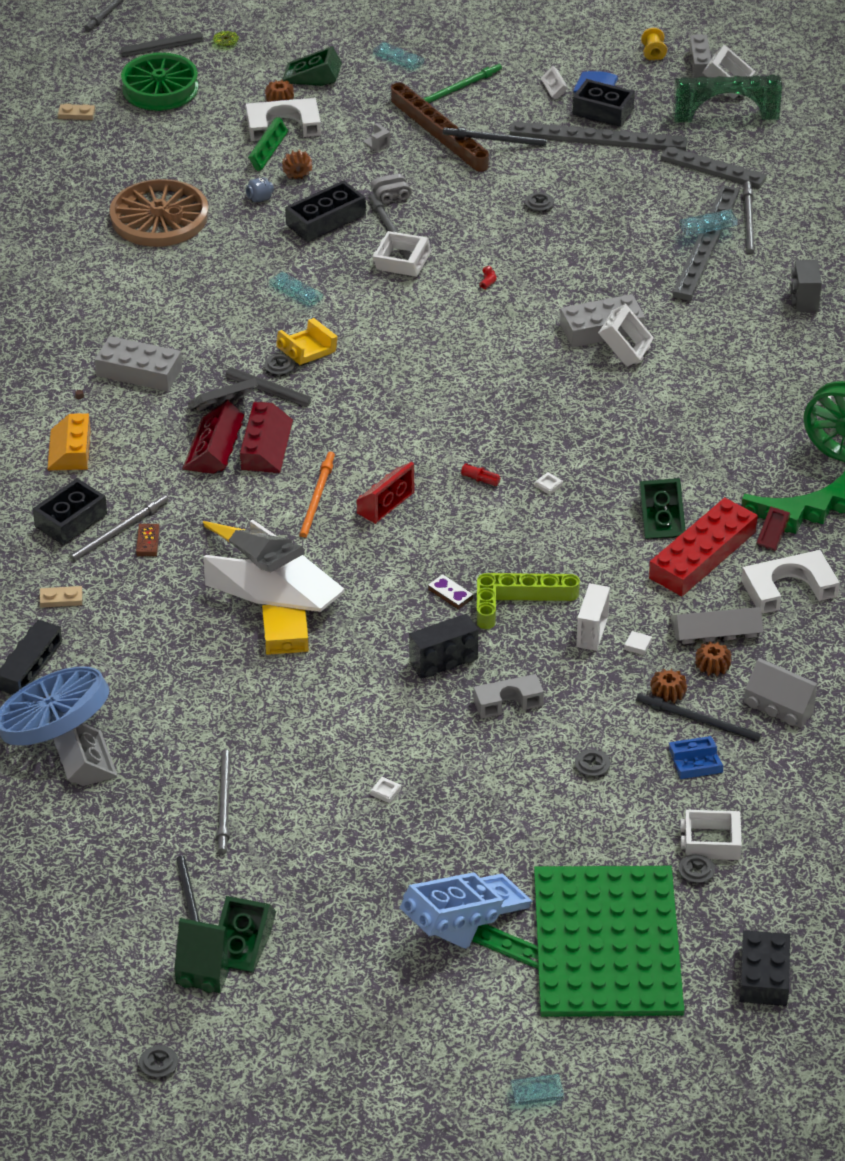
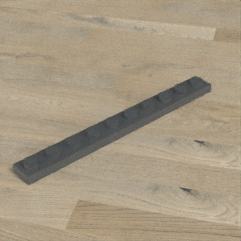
(598, 136)
(703, 248)

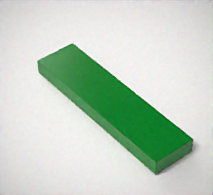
(268, 144)
(506, 944)

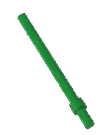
(485, 73)

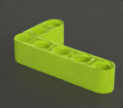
(521, 587)

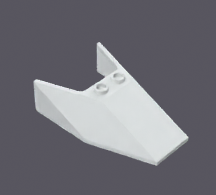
(291, 586)

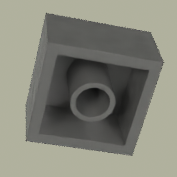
(806, 286)

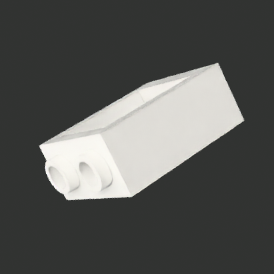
(730, 62)
(412, 267)
(634, 328)
(593, 617)
(712, 820)

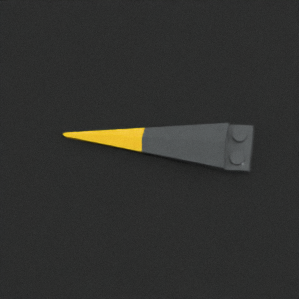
(262, 549)

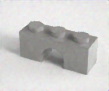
(699, 54)
(524, 690)

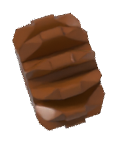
(279, 91)
(297, 164)
(713, 658)
(668, 685)

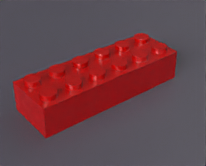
(703, 546)

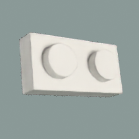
(554, 83)

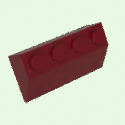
(265, 438)
(214, 439)

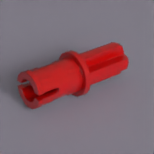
(480, 474)

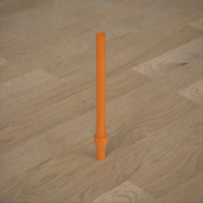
(326, 469)

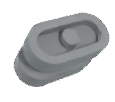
(391, 188)

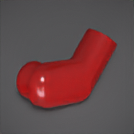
(489, 277)

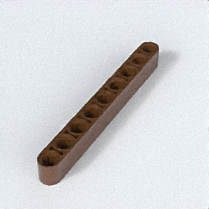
(434, 122)

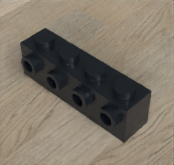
(29, 656)

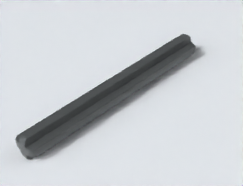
(161, 44)
(270, 387)

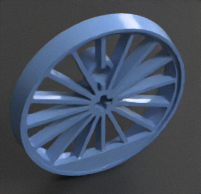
(73, 699)

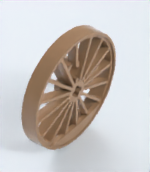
(150, 213)

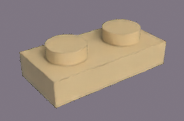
(76, 112)
(61, 596)

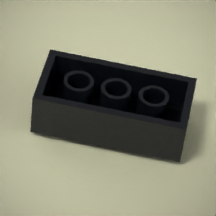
(325, 210)

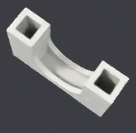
(302, 110)
(809, 567)

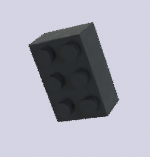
(603, 102)
(70, 511)
(443, 646)
(765, 968)

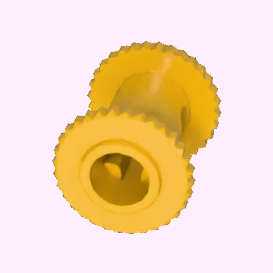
(654, 45)

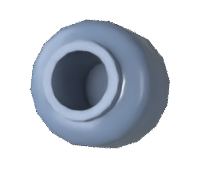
(259, 189)

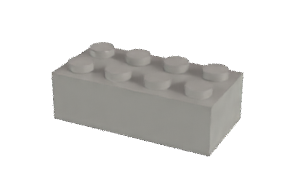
(585, 320)
(138, 363)

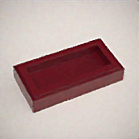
(773, 528)

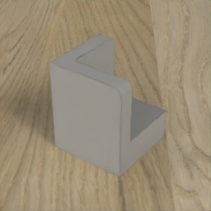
(380, 139)

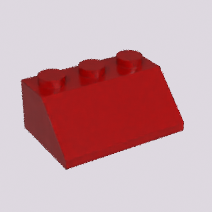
(387, 493)

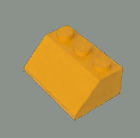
(70, 443)

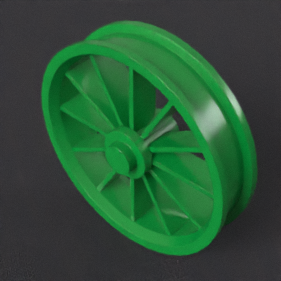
(140, 83)
(835, 419)

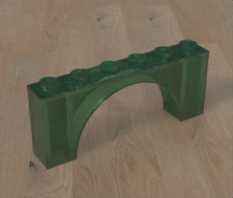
(692, 92)

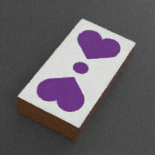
(450, 592)

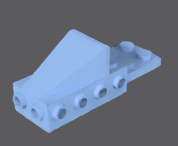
(461, 903)

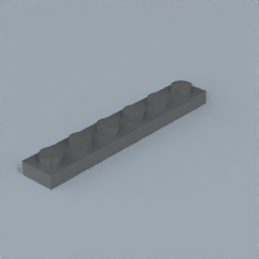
(713, 167)

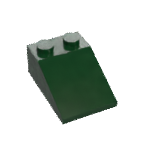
(314, 69)
(662, 508)
(247, 931)
(201, 956)

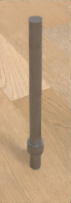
(748, 196)
(149, 508)
(223, 832)

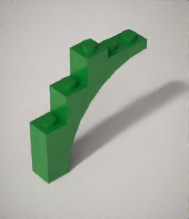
(811, 506)

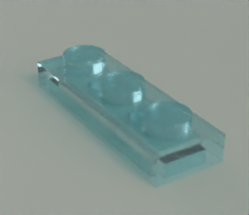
(398, 56)
(708, 222)
(296, 289)

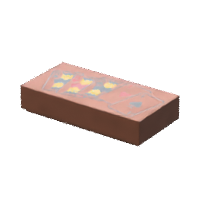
(148, 540)

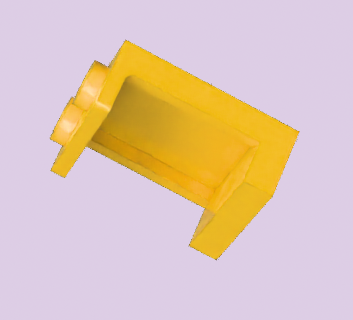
(308, 344)
(285, 630)

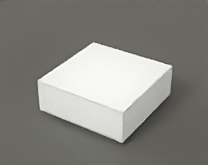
(548, 483)
(638, 643)
(385, 789)

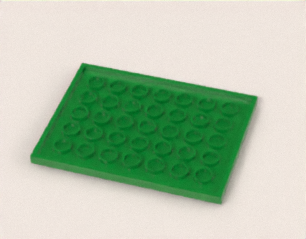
(607, 941)

